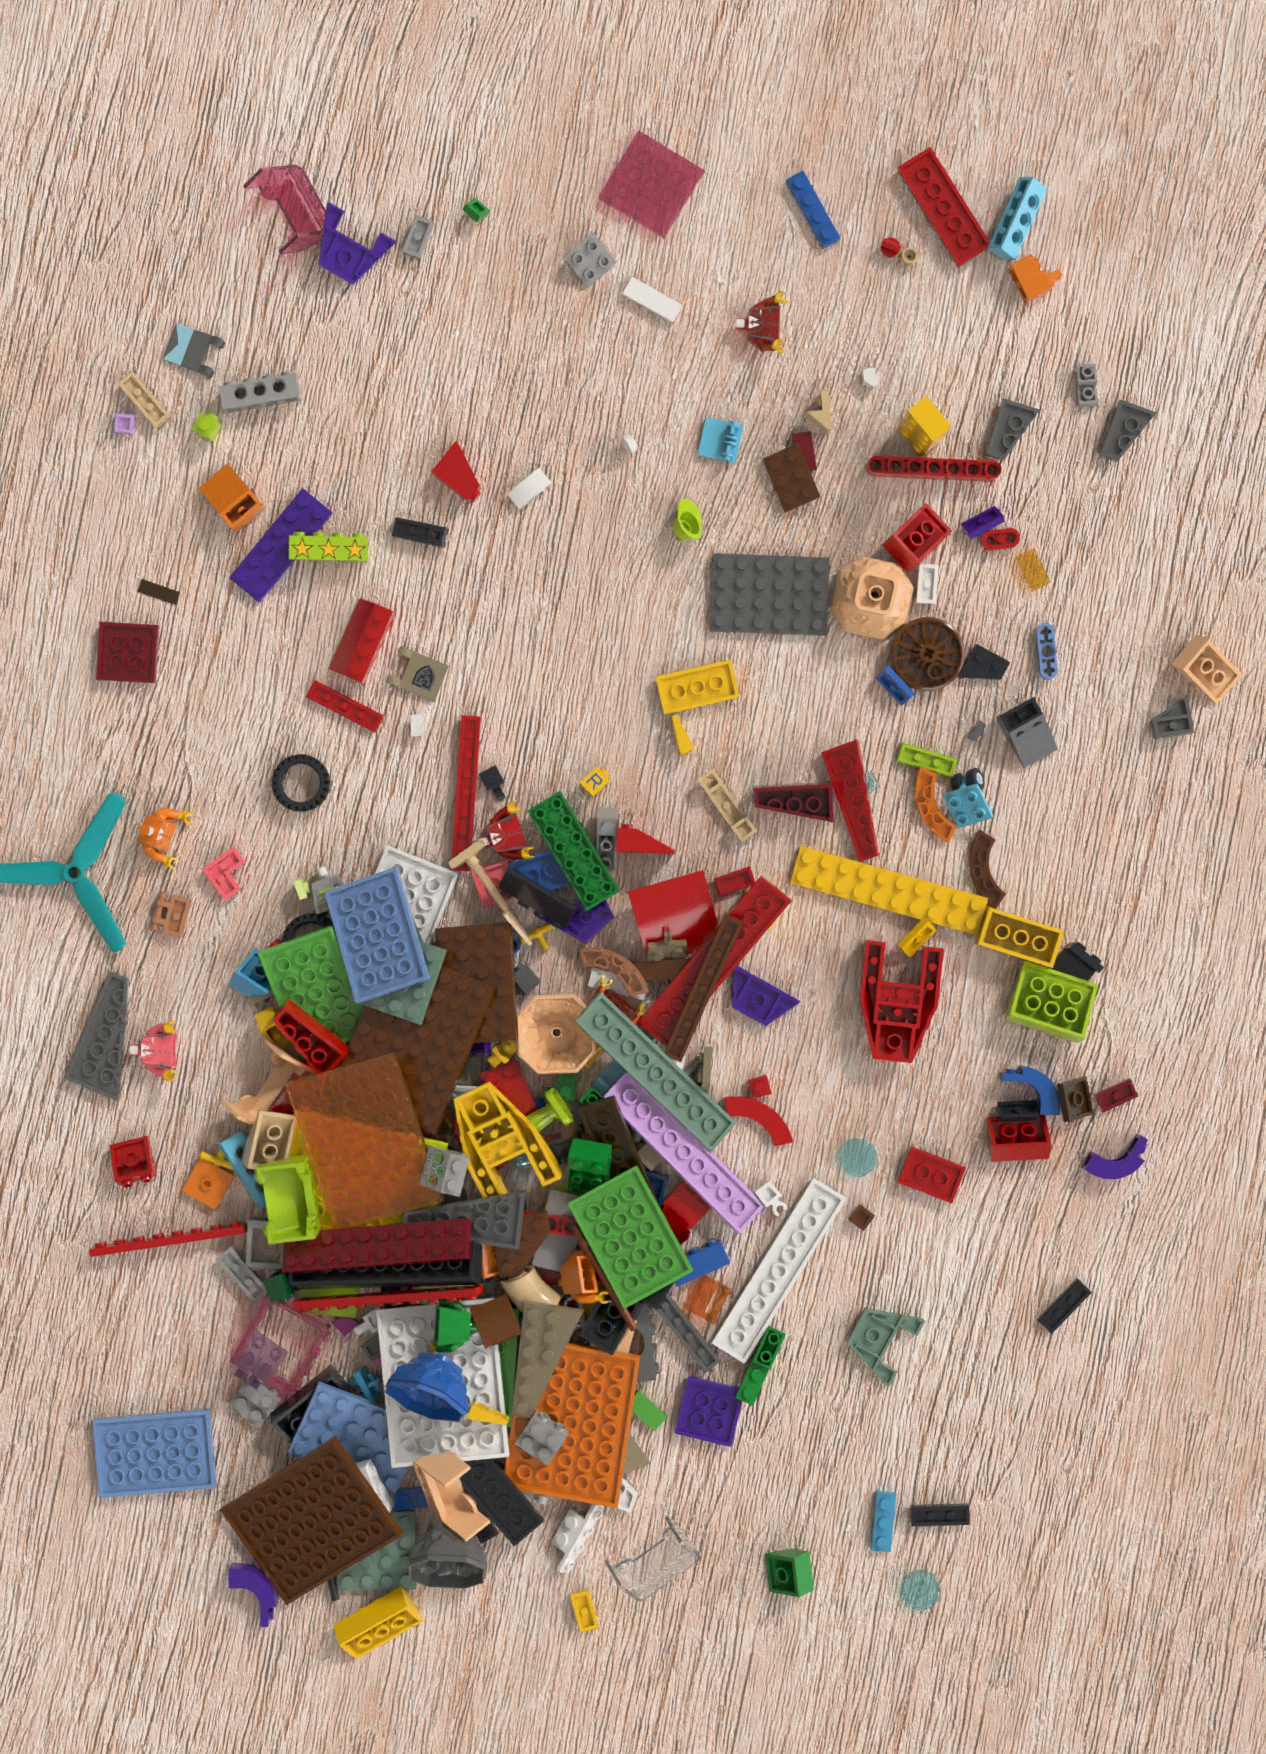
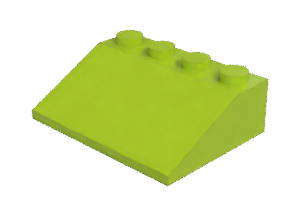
(1051, 1002)

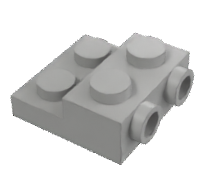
(256, 1404)
(542, 1437)

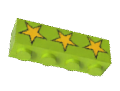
(328, 547)

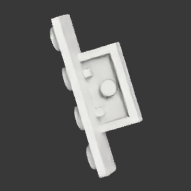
(573, 1534)

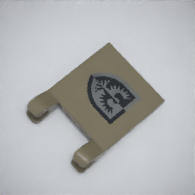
(422, 675)

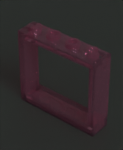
(277, 1381)

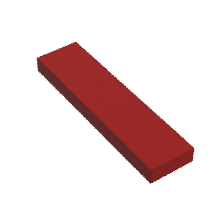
(345, 706)

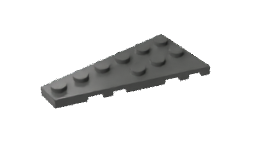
(101, 1049)
(493, 1218)

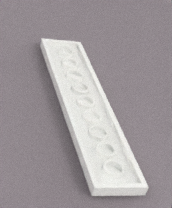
(778, 1270)

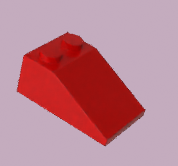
(916, 538)
(636, 841)
(512, 1084)

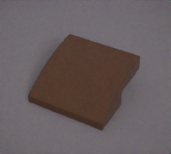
(495, 1321)

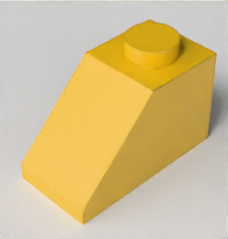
(270, 1029)

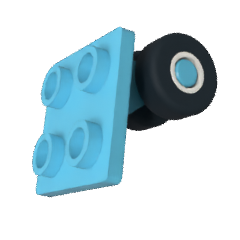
(967, 800)

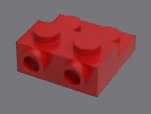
(132, 1161)

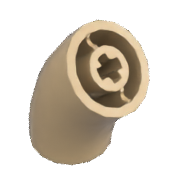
(529, 1287)

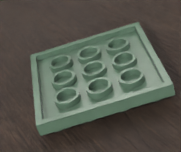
(412, 1001)
(387, 1566)

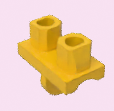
(502, 1052)

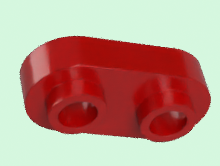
(999, 539)

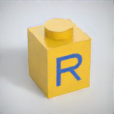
(595, 780)

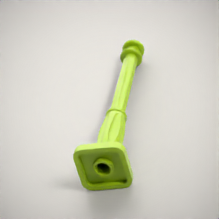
(554, 1109)

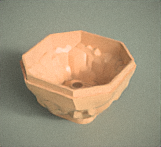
(861, 612)
(539, 1045)

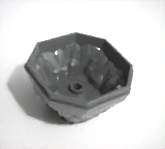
(447, 1560)

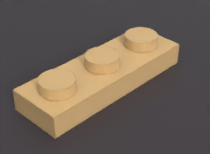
(144, 400)

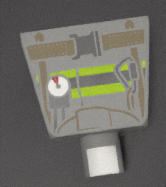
(326, 883)

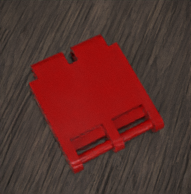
(686, 1204)

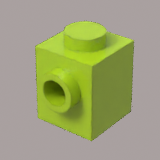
(207, 426)

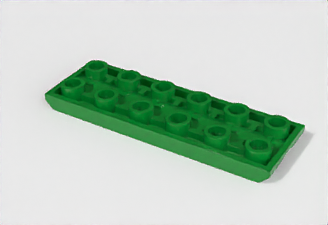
(573, 850)

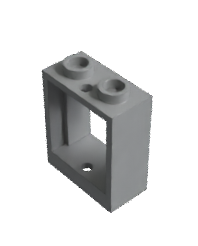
(256, 1222)

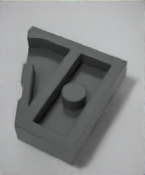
(1173, 721)

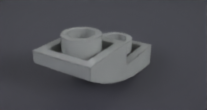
(1086, 385)

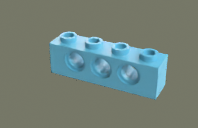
(1017, 218)
(229, 1149)

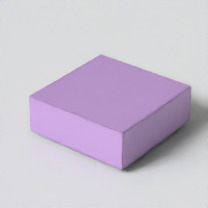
(124, 423)

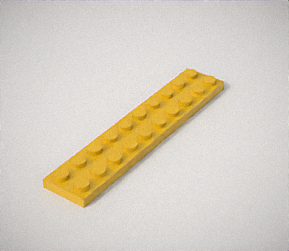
(888, 890)

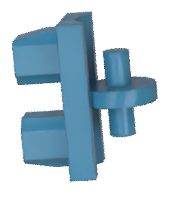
(368, 1383)

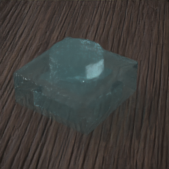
(872, 783)

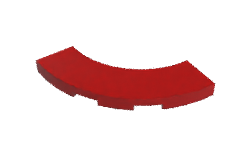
(762, 1114)

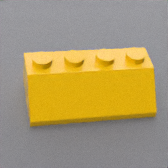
(377, 1623)

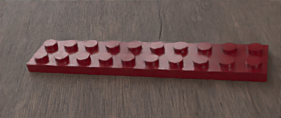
(380, 1246)

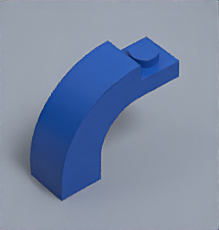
(1047, 1094)

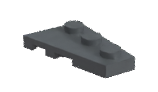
(1008, 428)
(1124, 428)

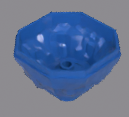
(430, 1387)

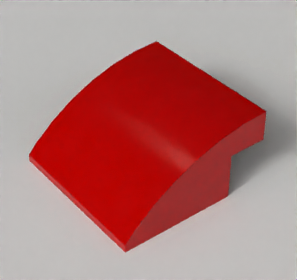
(675, 906)

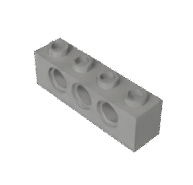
(289, 394)

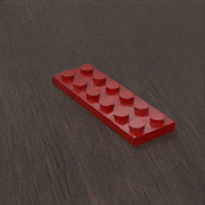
(944, 207)

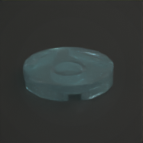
(857, 1157)
(920, 1589)

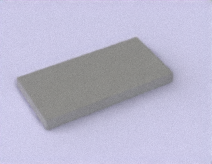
(556, 1247)

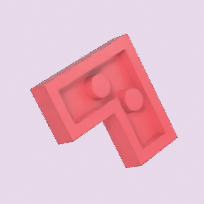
(220, 872)

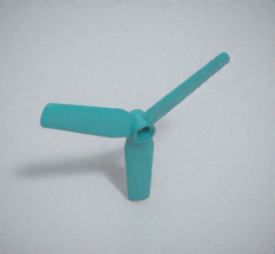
(84, 855)

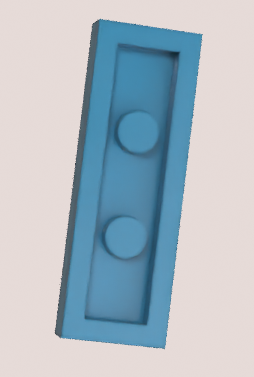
(883, 1521)

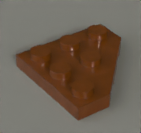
(534, 1231)

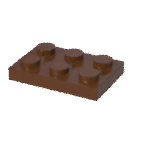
(791, 478)

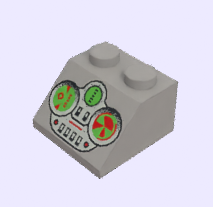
(444, 1170)

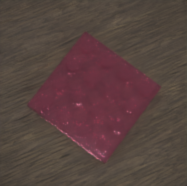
(651, 184)

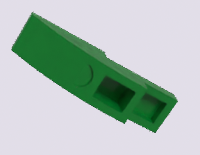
(759, 1365)

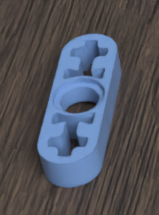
(1052, 665)

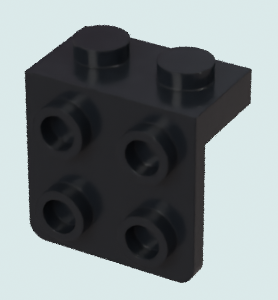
(1077, 962)

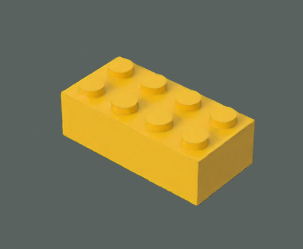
(924, 426)
(1019, 937)

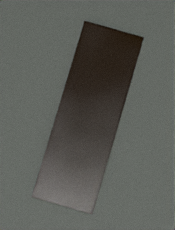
(158, 591)

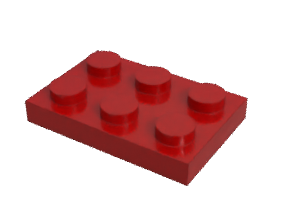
(931, 1174)

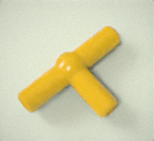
(538, 934)
(218, 1160)

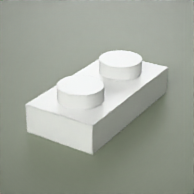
(927, 584)

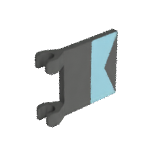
(189, 348)

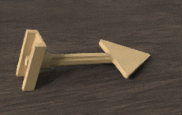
(472, 861)

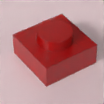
(759, 1086)

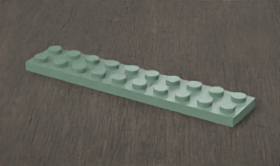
(655, 1071)

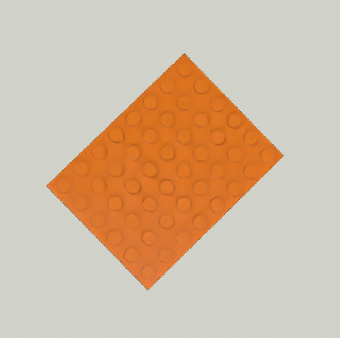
(594, 1401)

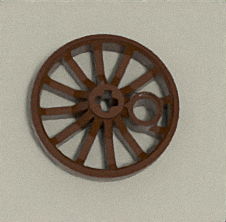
(929, 646)

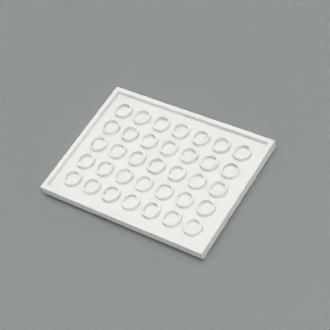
(401, 1337)

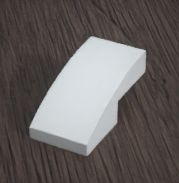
(529, 488)

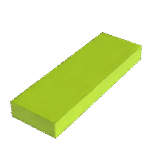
(930, 760)

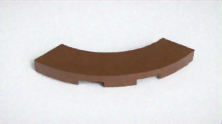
(980, 869)

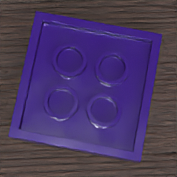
(708, 1411)

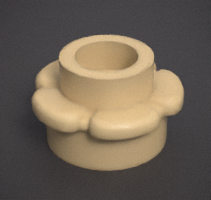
(909, 251)

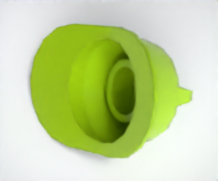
(688, 521)

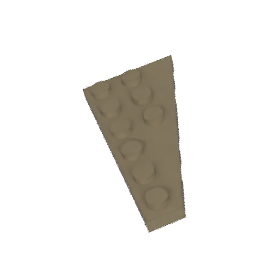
(542, 1343)

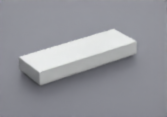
(652, 300)
(616, 984)

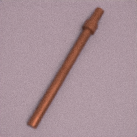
(583, 1244)

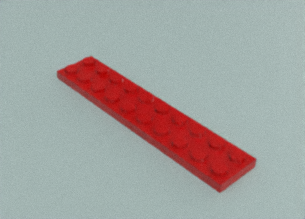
(758, 911)

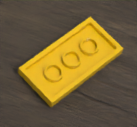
(697, 687)

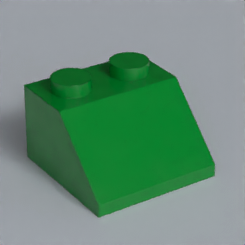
(789, 1572)

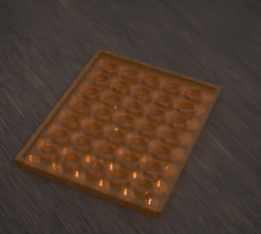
(362, 1140)

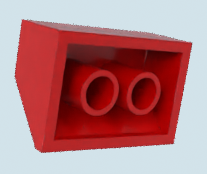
(1018, 1139)

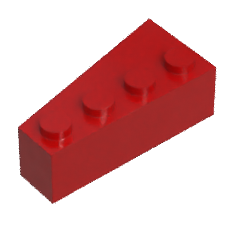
(311, 1039)

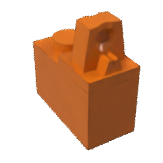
(1030, 280)

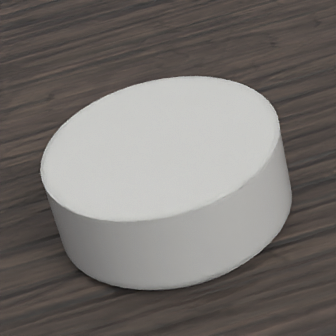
(629, 443)

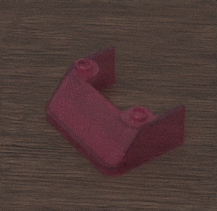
(296, 199)

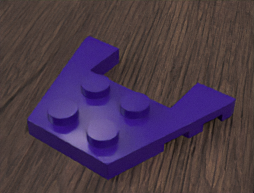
(345, 256)
(585, 923)

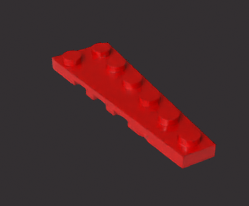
(849, 783)

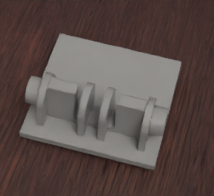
(589, 259)

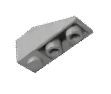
(607, 836)

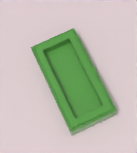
(648, 1411)

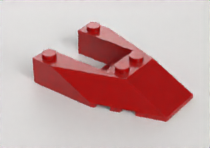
(898, 1012)

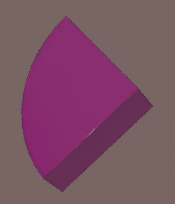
(345, 1324)

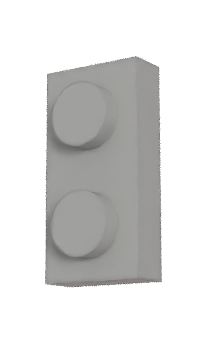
(418, 237)

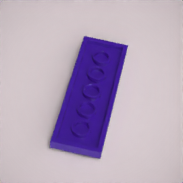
(270, 556)

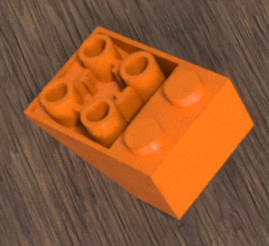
(231, 498)

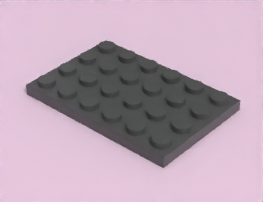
(769, 594)

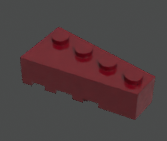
(800, 799)

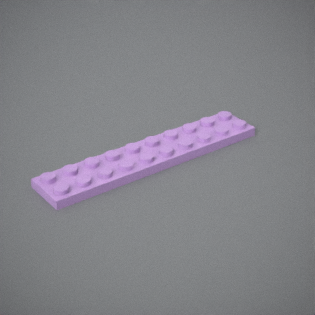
(686, 1155)

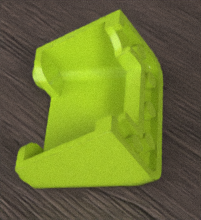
(290, 1199)

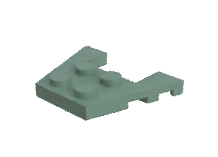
(874, 1334)

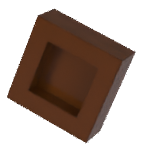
(861, 1217)

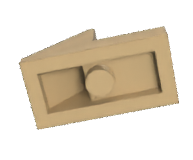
(821, 417)

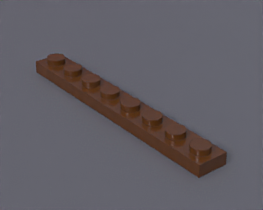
(703, 987)

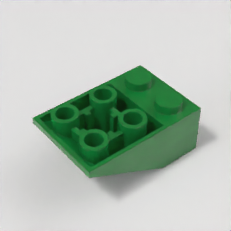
(588, 1165)

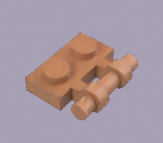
(176, 916)

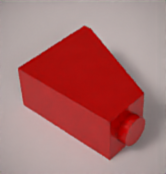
(457, 474)

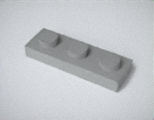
(243, 1276)

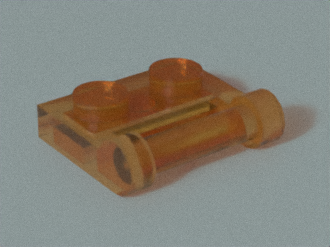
(702, 1295)

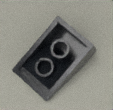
(606, 1325)

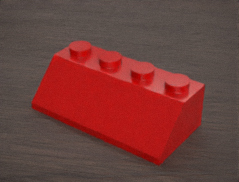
(362, 640)

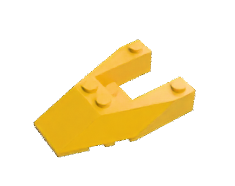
(495, 1132)

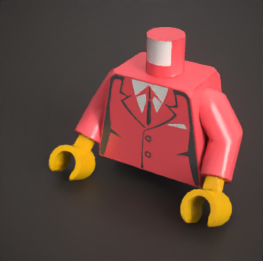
(158, 1050)

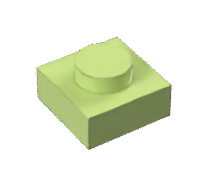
(302, 888)

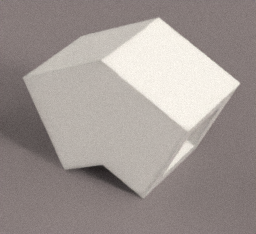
(869, 377)
(417, 725)

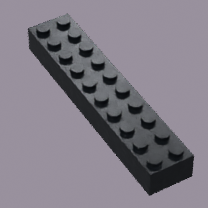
(406, 1275)

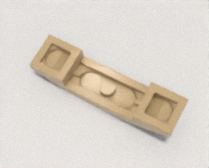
(727, 805)

